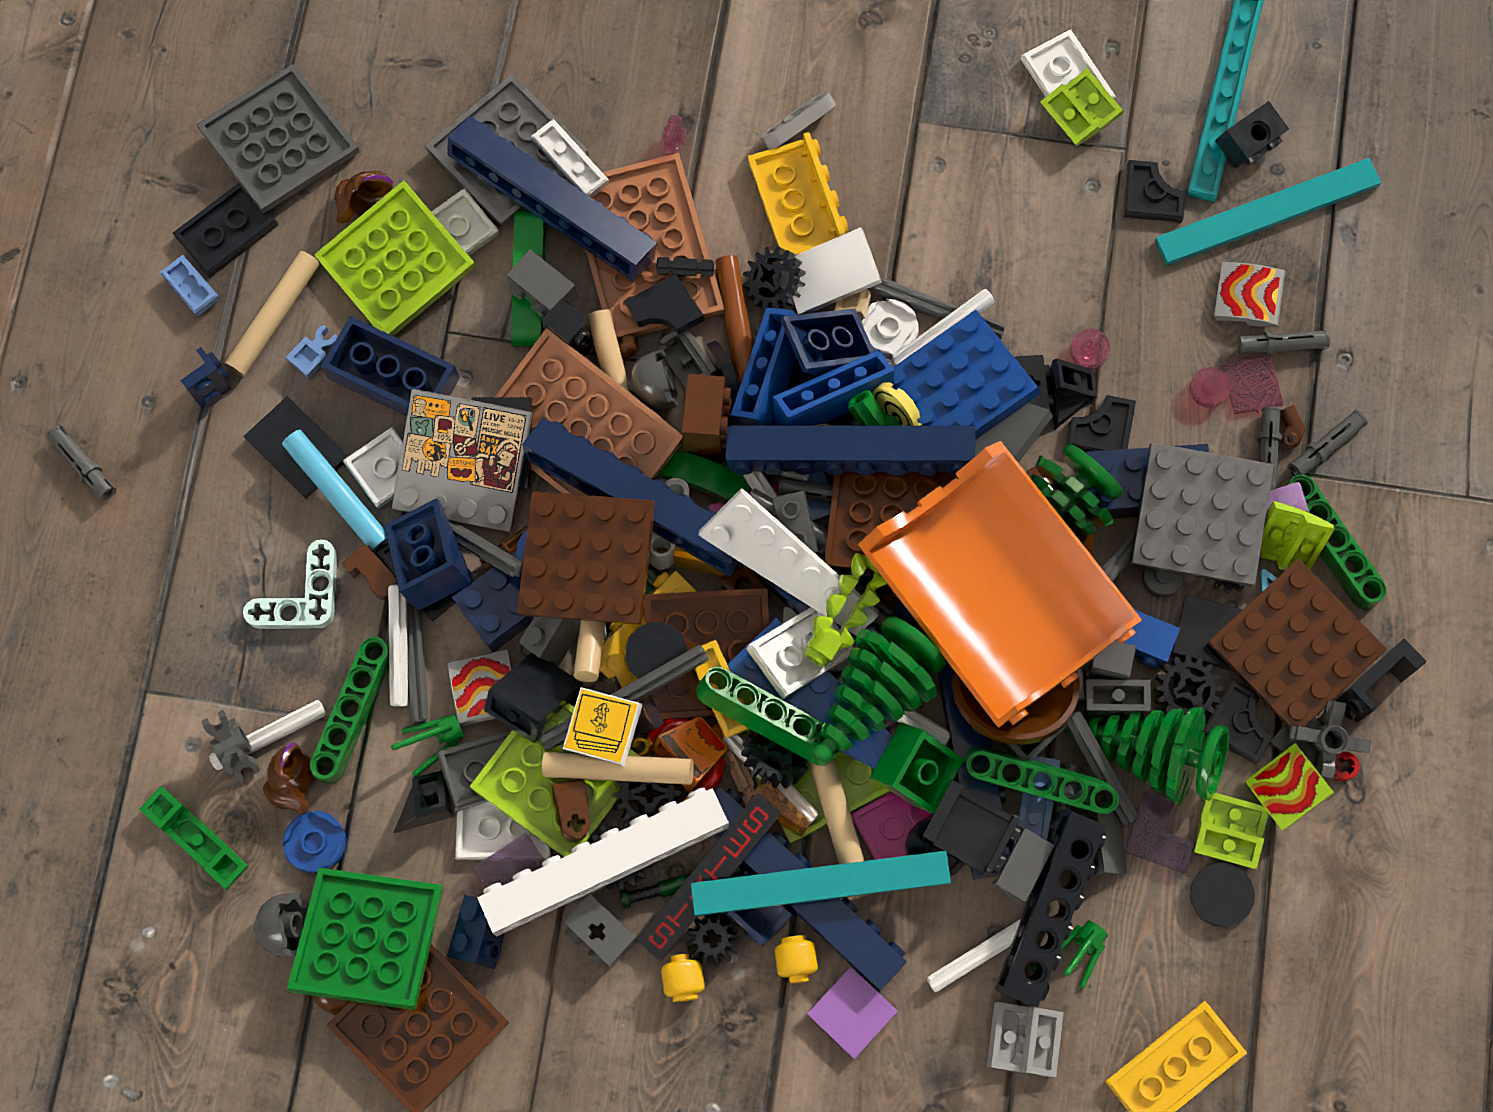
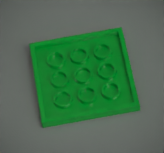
(366, 939)

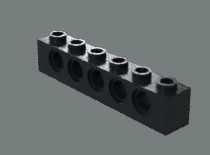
(1035, 918)

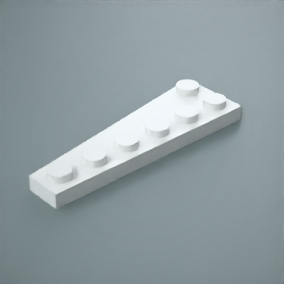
(770, 549)

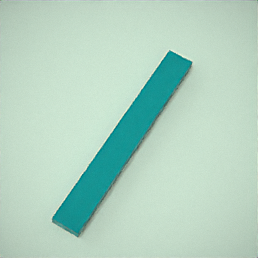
(1224, 98)
(1267, 211)
(820, 883)

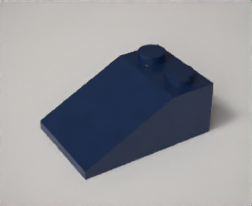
(826, 339)
(426, 555)

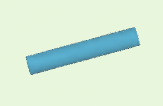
(335, 490)

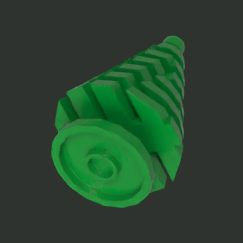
(1073, 492)
(881, 683)
(1166, 750)

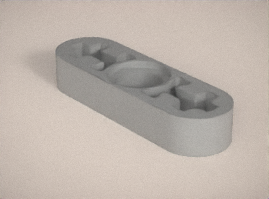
(798, 120)

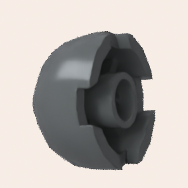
(653, 382)
(281, 924)

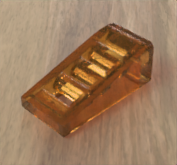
(790, 816)

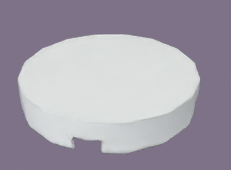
(890, 326)

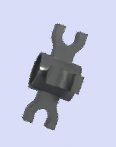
(1334, 714)
(231, 745)

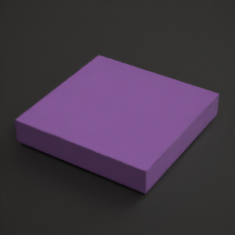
(852, 1012)

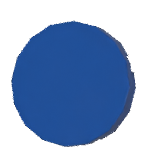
(314, 842)

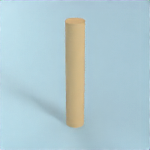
(272, 313)
(607, 346)
(589, 651)
(635, 769)
(837, 814)

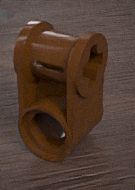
(572, 803)

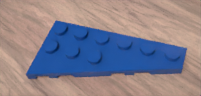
(812, 699)

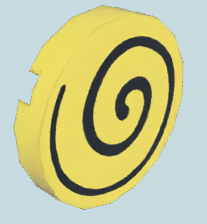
(897, 404)

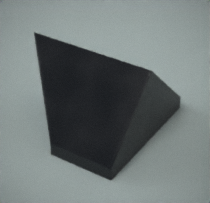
(1071, 389)
(426, 802)

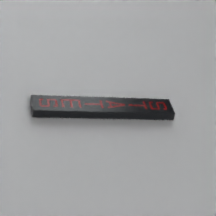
(716, 865)

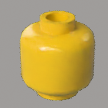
(796, 958)
(682, 978)

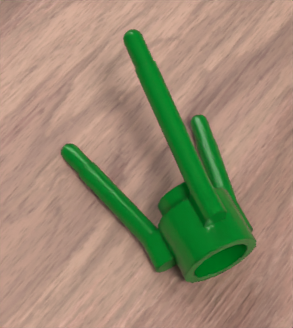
(445, 728)
(1089, 940)

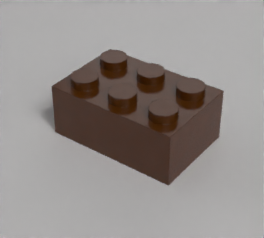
(706, 416)

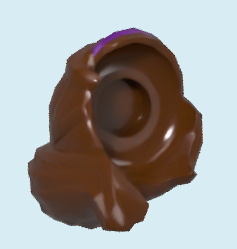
(360, 193)
(289, 778)

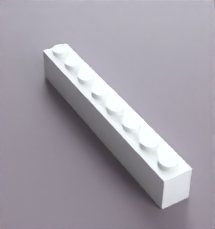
(603, 862)

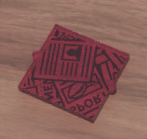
(1253, 384)

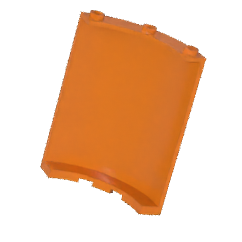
(1000, 584)

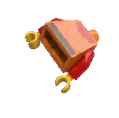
(690, 740)

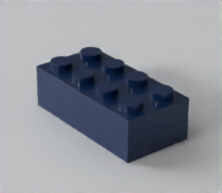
(385, 366)
(1128, 470)
(492, 606)

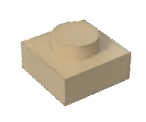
(857, 301)

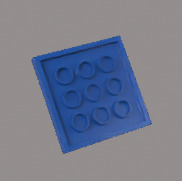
(965, 378)

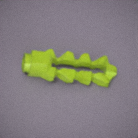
(827, 641)

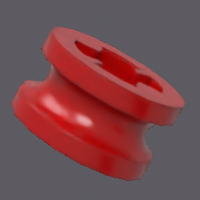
(1353, 761)

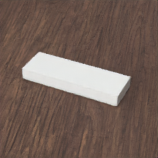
(569, 159)

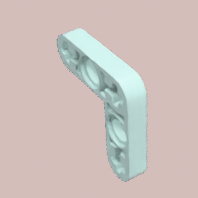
(304, 606)

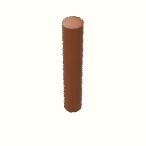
(735, 313)

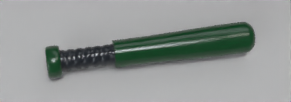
(663, 888)

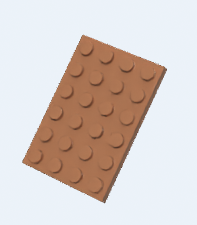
(659, 203)
(592, 406)

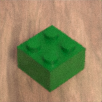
(917, 767)

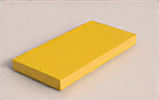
(1177, 1064)

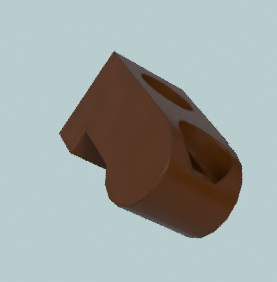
(374, 571)

